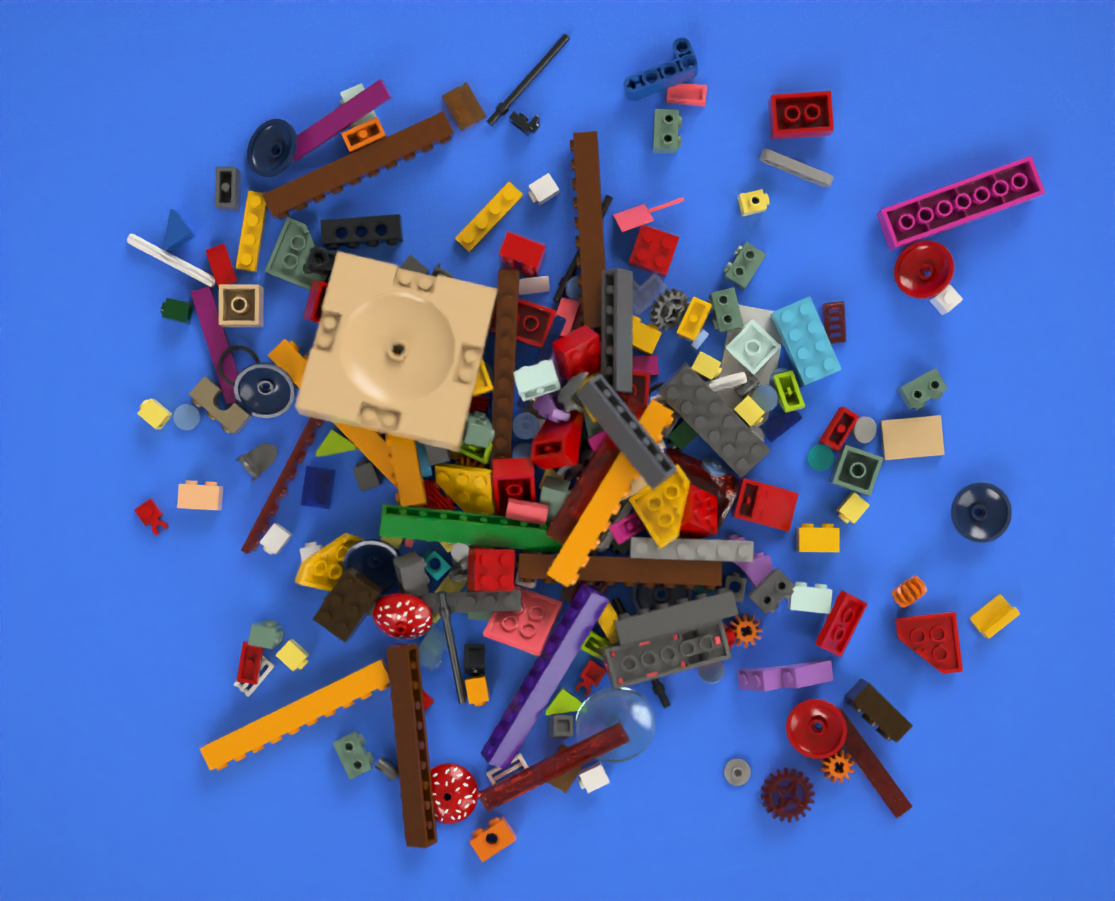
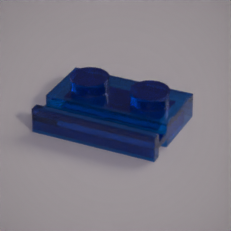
(318, 487)

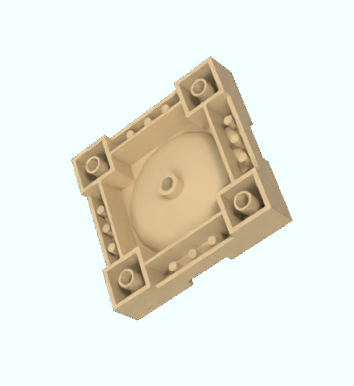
(383, 308)

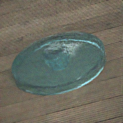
(616, 706)

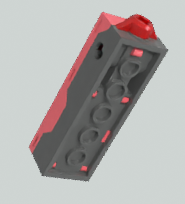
(667, 653)

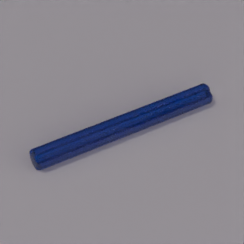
(547, 349)

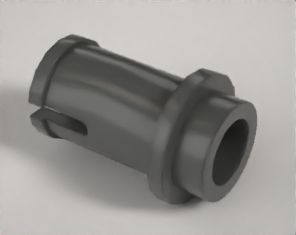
(744, 389)
(387, 769)

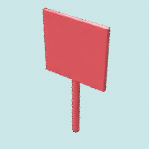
(639, 215)

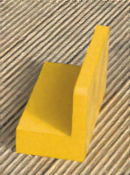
(694, 319)
(994, 616)

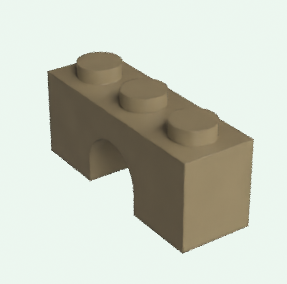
(206, 395)

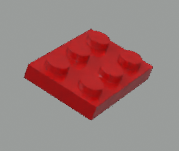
(841, 623)

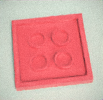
(528, 627)

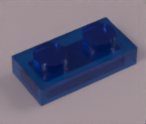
(779, 423)

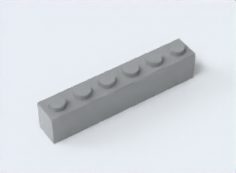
(693, 549)

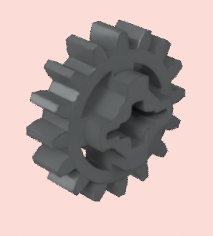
(669, 309)

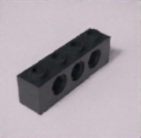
(331, 228)

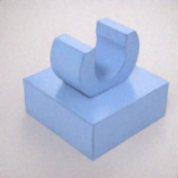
(701, 337)

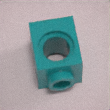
(444, 567)

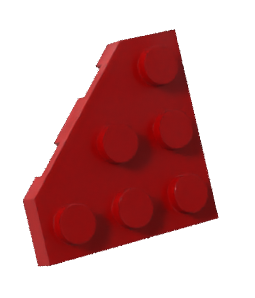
(933, 639)

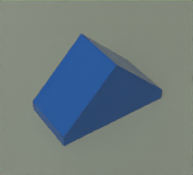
(177, 231)

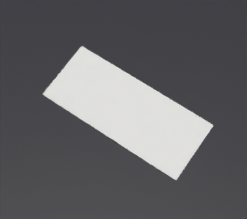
(732, 366)

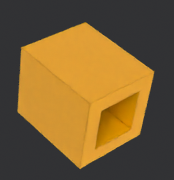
(477, 690)

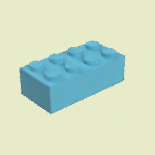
(805, 341)

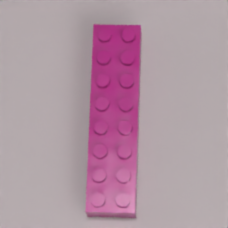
(960, 203)

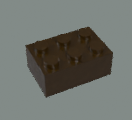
(348, 604)
(878, 711)

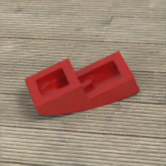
(221, 265)

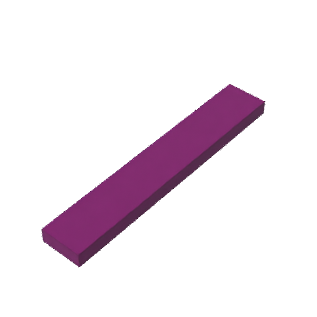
(341, 118)
(216, 339)

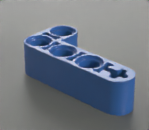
(659, 73)

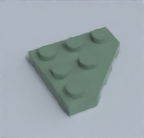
(290, 255)

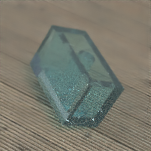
(433, 648)

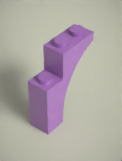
(548, 403)
(755, 570)
(785, 676)

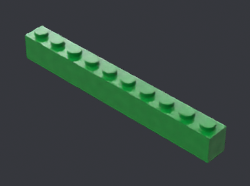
(464, 528)

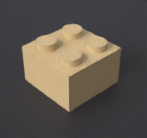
(241, 305)

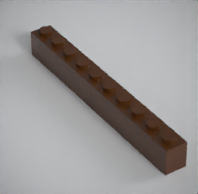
(358, 165)
(589, 224)
(504, 363)
(629, 571)
(411, 745)

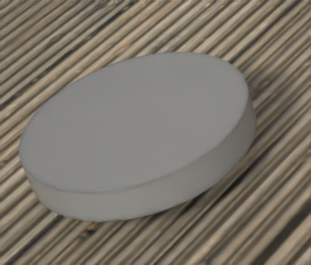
(864, 429)
(737, 772)

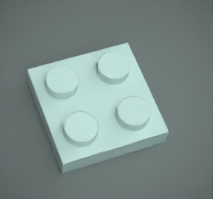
(752, 347)

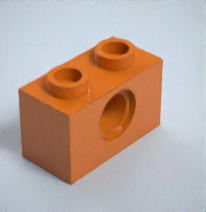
(363, 135)
(486, 848)

